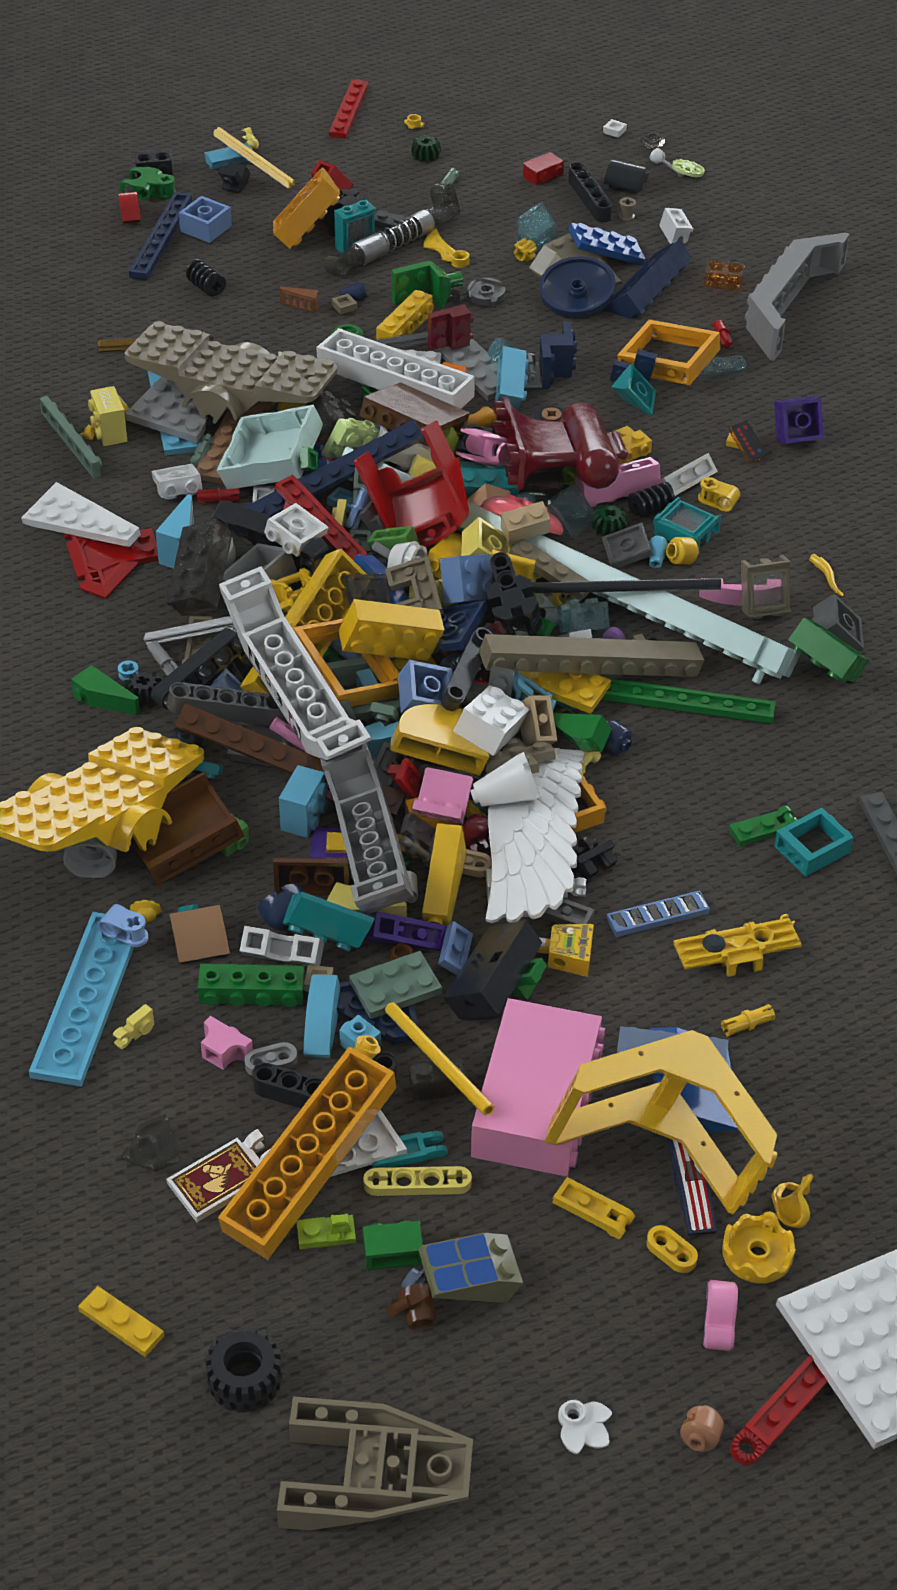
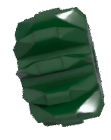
(425, 148)
(609, 519)

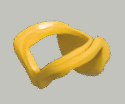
(793, 1209)

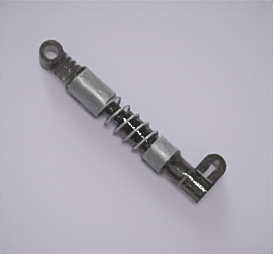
(416, 226)

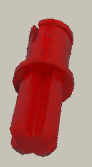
(725, 338)
(217, 495)

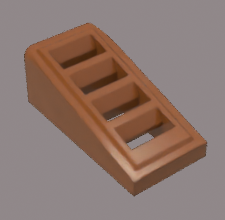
(305, 294)

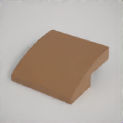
(199, 933)

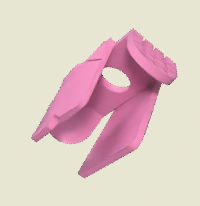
(484, 444)

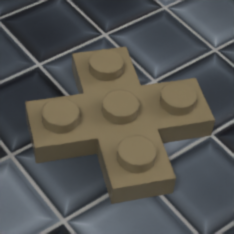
(536, 753)

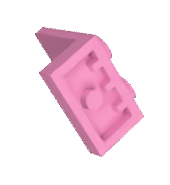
(443, 796)

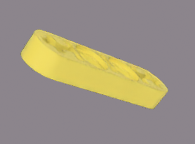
(417, 1176)

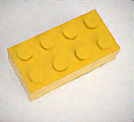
(391, 630)

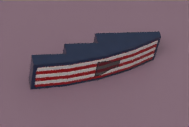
(692, 1191)

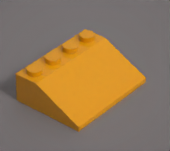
(306, 209)

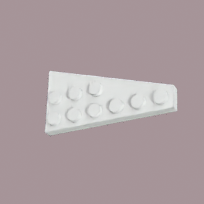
(74, 515)

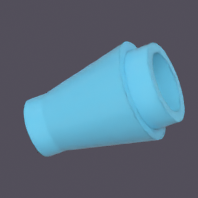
(658, 547)

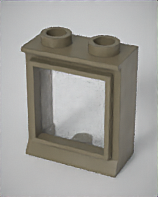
(766, 588)

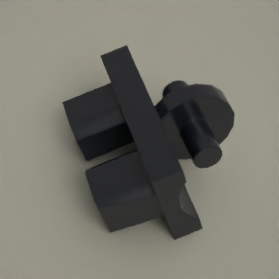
(591, 854)

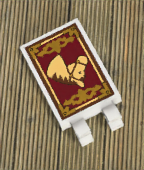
(218, 1176)

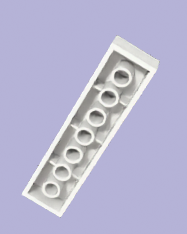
(385, 366)

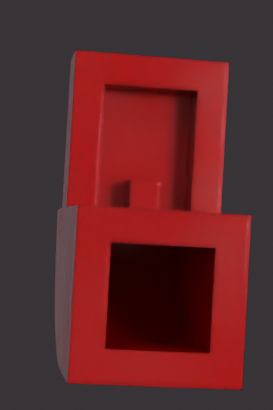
(129, 207)

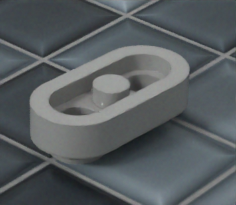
(272, 1055)

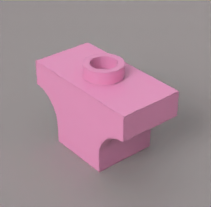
(223, 1043)

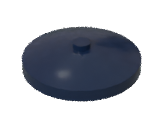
(577, 286)

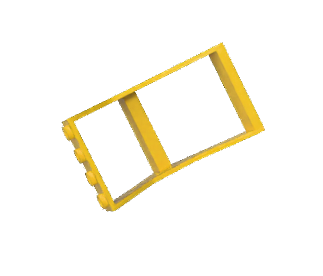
(662, 1110)

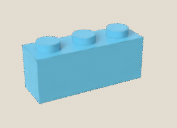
(511, 376)

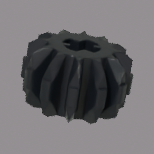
(142, 686)

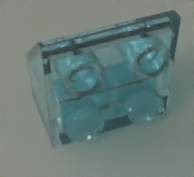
(537, 226)

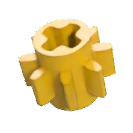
(525, 250)

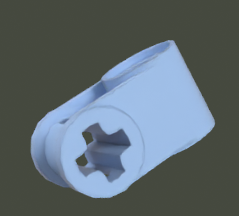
(124, 926)

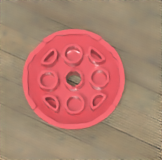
(502, 504)

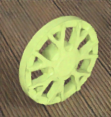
(688, 168)

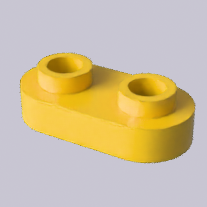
(674, 1248)

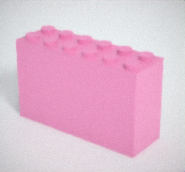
(527, 1078)

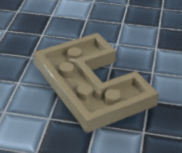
(421, 577)

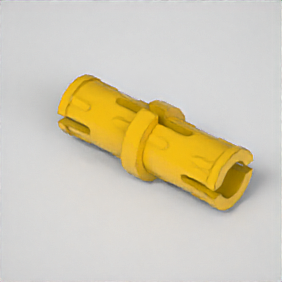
(748, 1020)

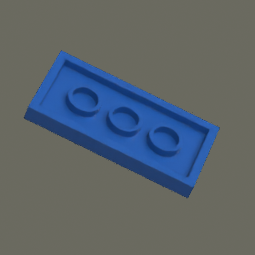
(606, 243)

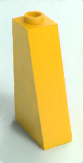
(447, 547)
(444, 874)

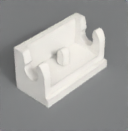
(675, 224)

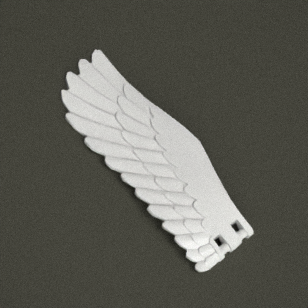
(535, 842)

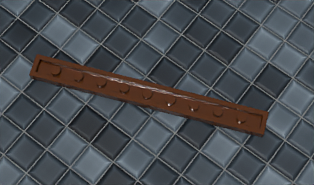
(260, 747)

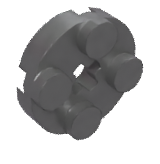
(486, 293)

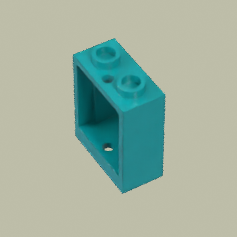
(799, 855)

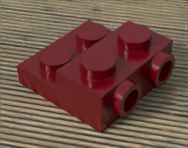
(450, 328)

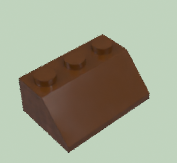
(314, 874)

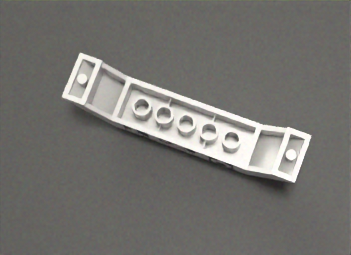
(288, 668)

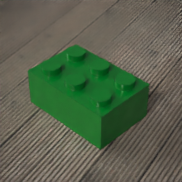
(828, 651)

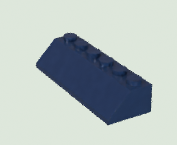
(649, 281)

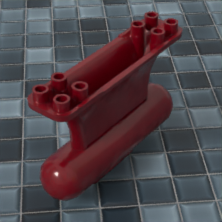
(573, 441)

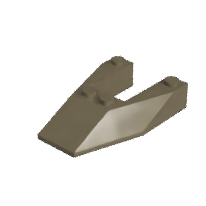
(390, 1470)

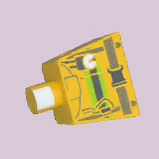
(569, 948)

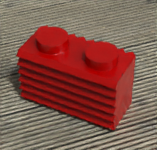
(543, 168)

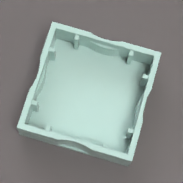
(268, 447)

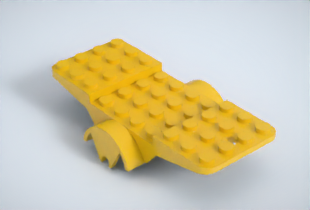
(104, 799)

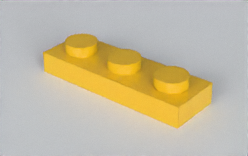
(121, 1321)

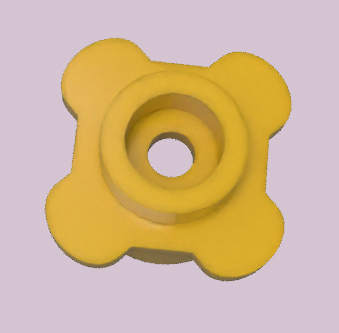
(414, 121)

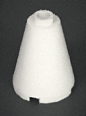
(507, 784)

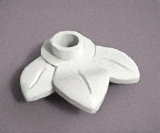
(587, 1428)

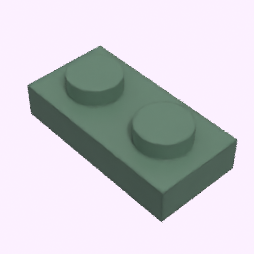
(384, 713)

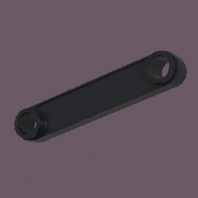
(464, 672)

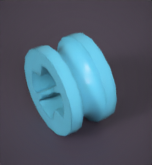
(127, 666)

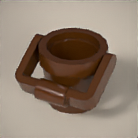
(417, 1306)

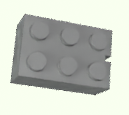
(272, 559)

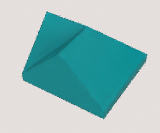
(635, 390)

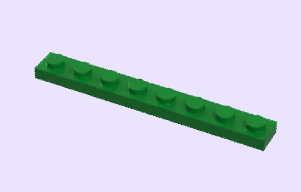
(690, 701)

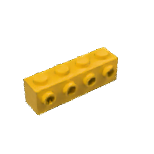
(406, 316)

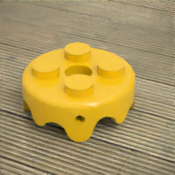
(760, 1232)

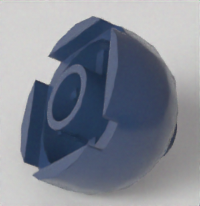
(274, 906)

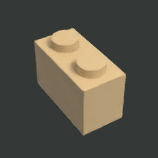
(525, 522)
(539, 722)

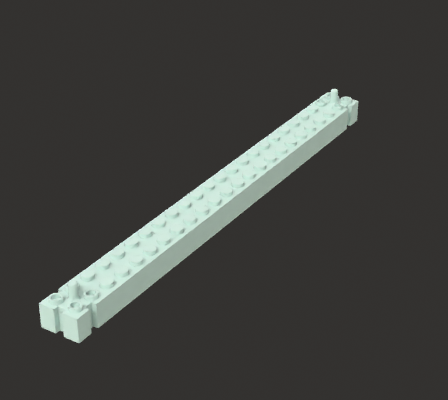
(658, 606)

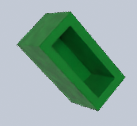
(392, 1245)

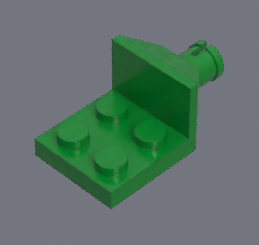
(426, 278)

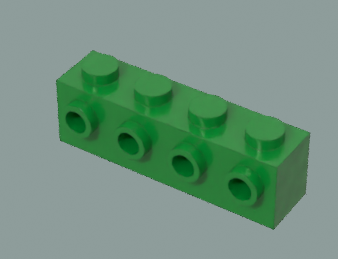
(251, 984)

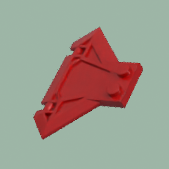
(108, 561)

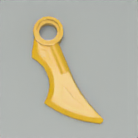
(435, 242)

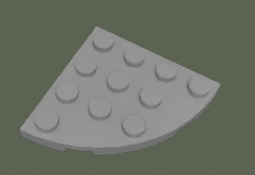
(163, 411)

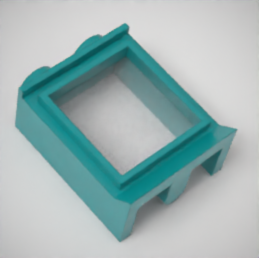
(353, 224)
(685, 520)

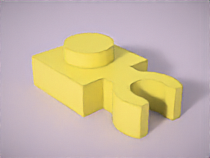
(137, 1024)

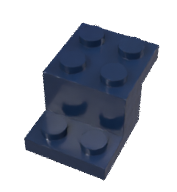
(557, 355)

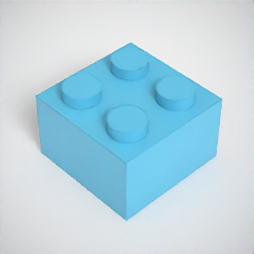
(303, 801)

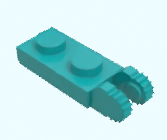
(416, 1150)

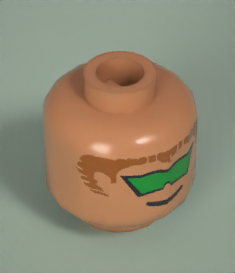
(702, 1426)

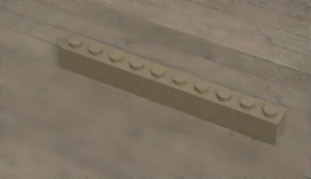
(591, 655)

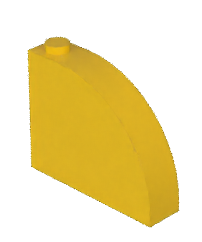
(429, 735)

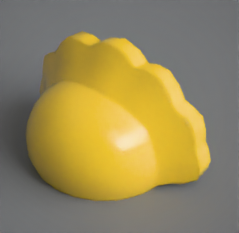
(147, 908)

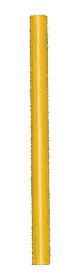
(440, 1059)

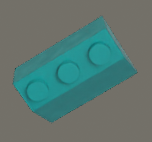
(476, 475)
(327, 921)

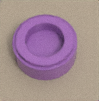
(613, 633)

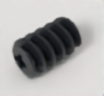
(205, 278)
(651, 499)

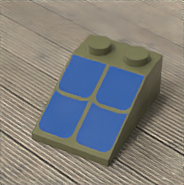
(472, 1268)

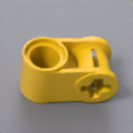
(718, 494)

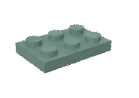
(396, 981)

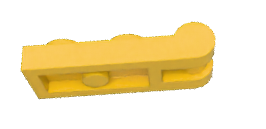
(593, 1207)

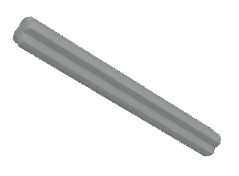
(188, 631)

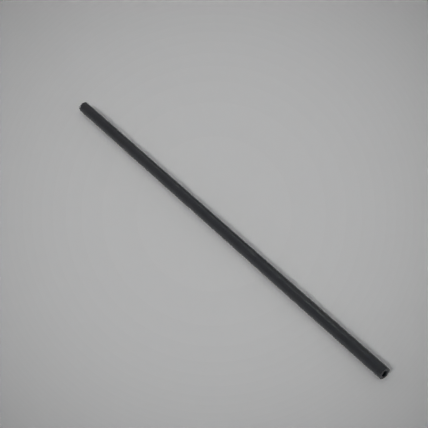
(619, 586)

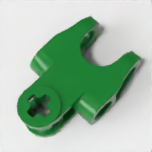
(150, 183)

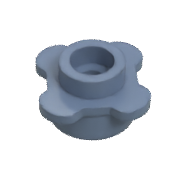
(414, 1277)

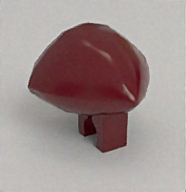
(476, 832)

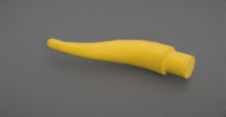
(825, 567)

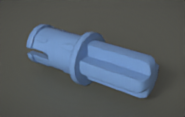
(360, 502)

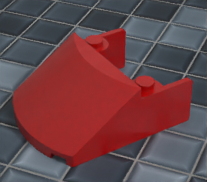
(429, 502)

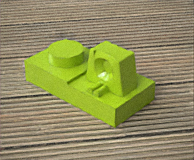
(326, 1231)

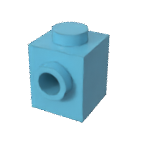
(357, 1027)

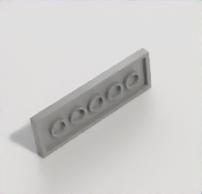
(478, 365)

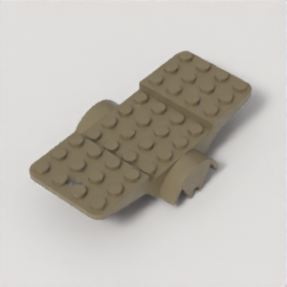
(225, 375)

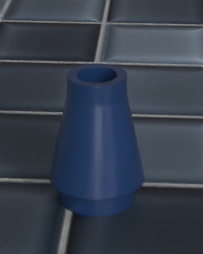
(356, 291)

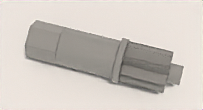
(166, 663)

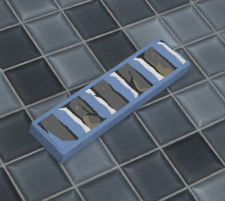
(657, 913)

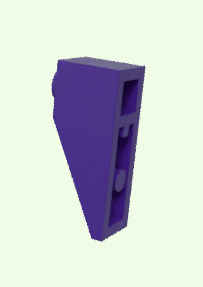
(396, 929)

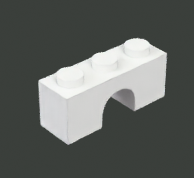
(282, 948)

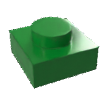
(308, 459)

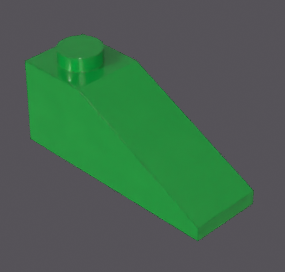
(103, 692)
(583, 730)

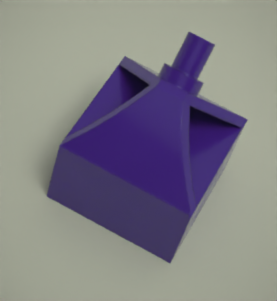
(799, 419)

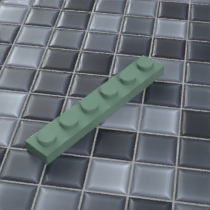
(70, 437)

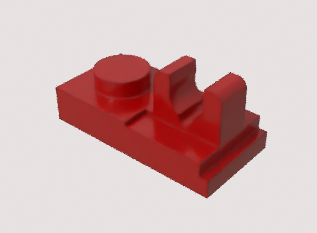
(407, 778)

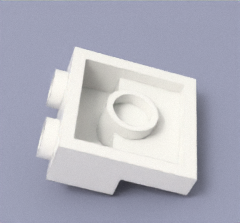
(177, 481)
(294, 529)

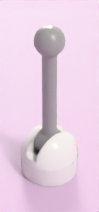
(658, 156)

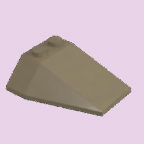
(560, 249)

